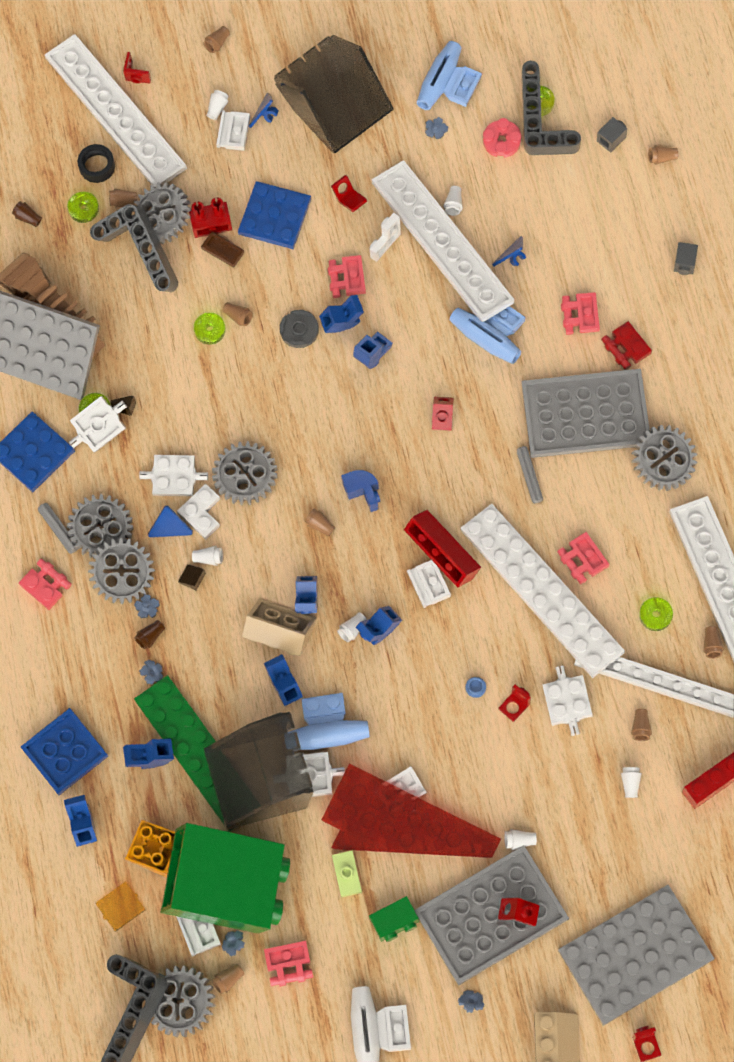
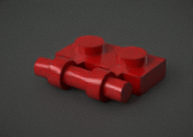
(630, 341)

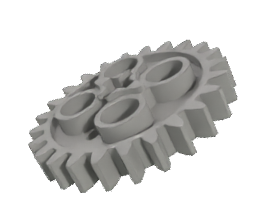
(162, 212)
(259, 463)
(674, 472)
(91, 511)
(120, 552)
(199, 1002)

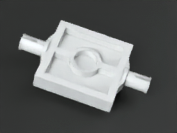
(98, 424)
(173, 475)
(567, 700)
(321, 773)

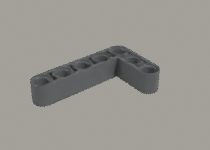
(534, 117)
(141, 241)
(134, 1010)

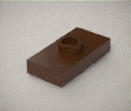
(222, 249)

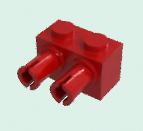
(210, 218)

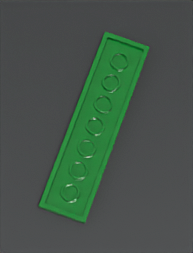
(177, 721)

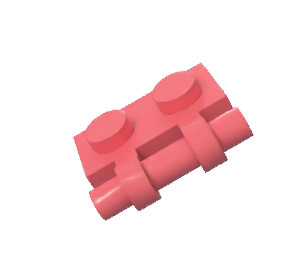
(353, 276)
(587, 313)
(588, 554)
(42, 590)
(285, 957)

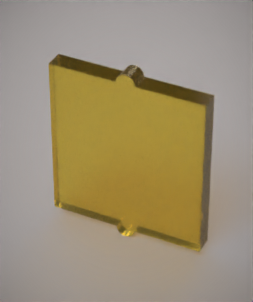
(120, 906)

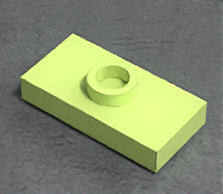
(346, 873)

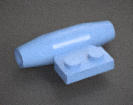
(446, 78)
(492, 333)
(326, 724)

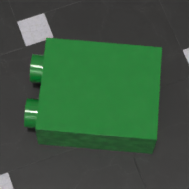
(225, 879)

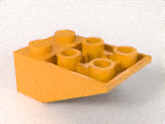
(151, 847)

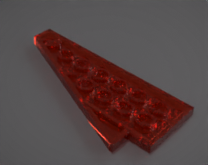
(388, 819)

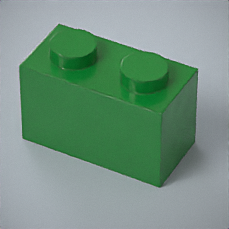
(394, 919)

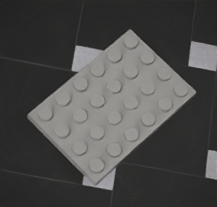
(45, 345)
(585, 412)
(466, 920)
(635, 954)

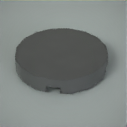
(299, 329)

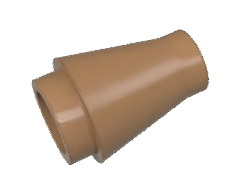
(215, 40)
(662, 154)
(121, 197)
(239, 314)
(319, 522)
(712, 643)
(641, 726)
(226, 979)

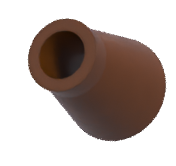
(25, 213)
(149, 634)

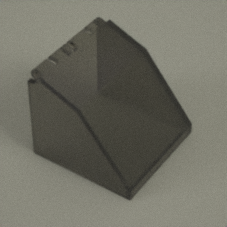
(334, 91)
(258, 772)

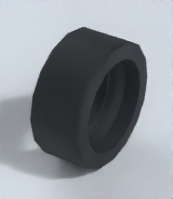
(93, 150)

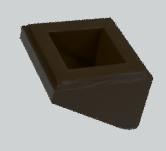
(129, 401)
(192, 577)

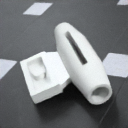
(377, 1030)

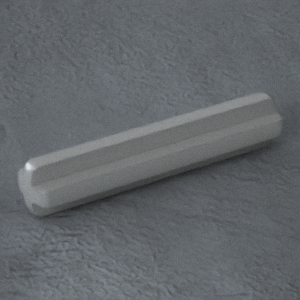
(529, 474)
(57, 527)

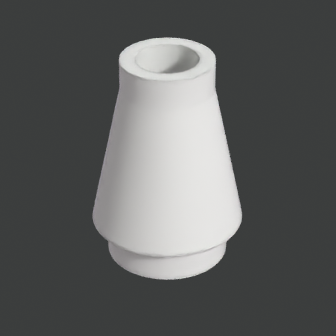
(217, 102)
(453, 202)
(209, 556)
(348, 629)
(631, 780)
(515, 839)

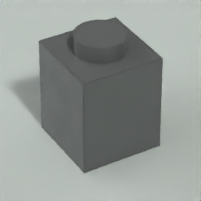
(612, 134)
(685, 258)

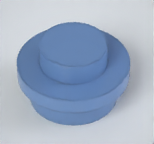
(475, 687)

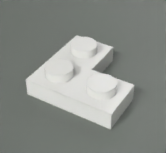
(390, 232)
(196, 511)

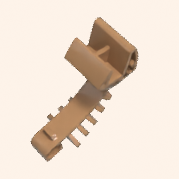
(29, 281)

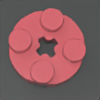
(502, 128)

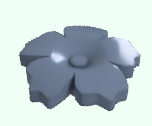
(436, 128)
(147, 606)
(152, 671)
(233, 942)
(471, 1001)

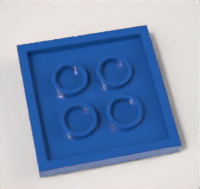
(274, 215)
(33, 451)
(64, 751)

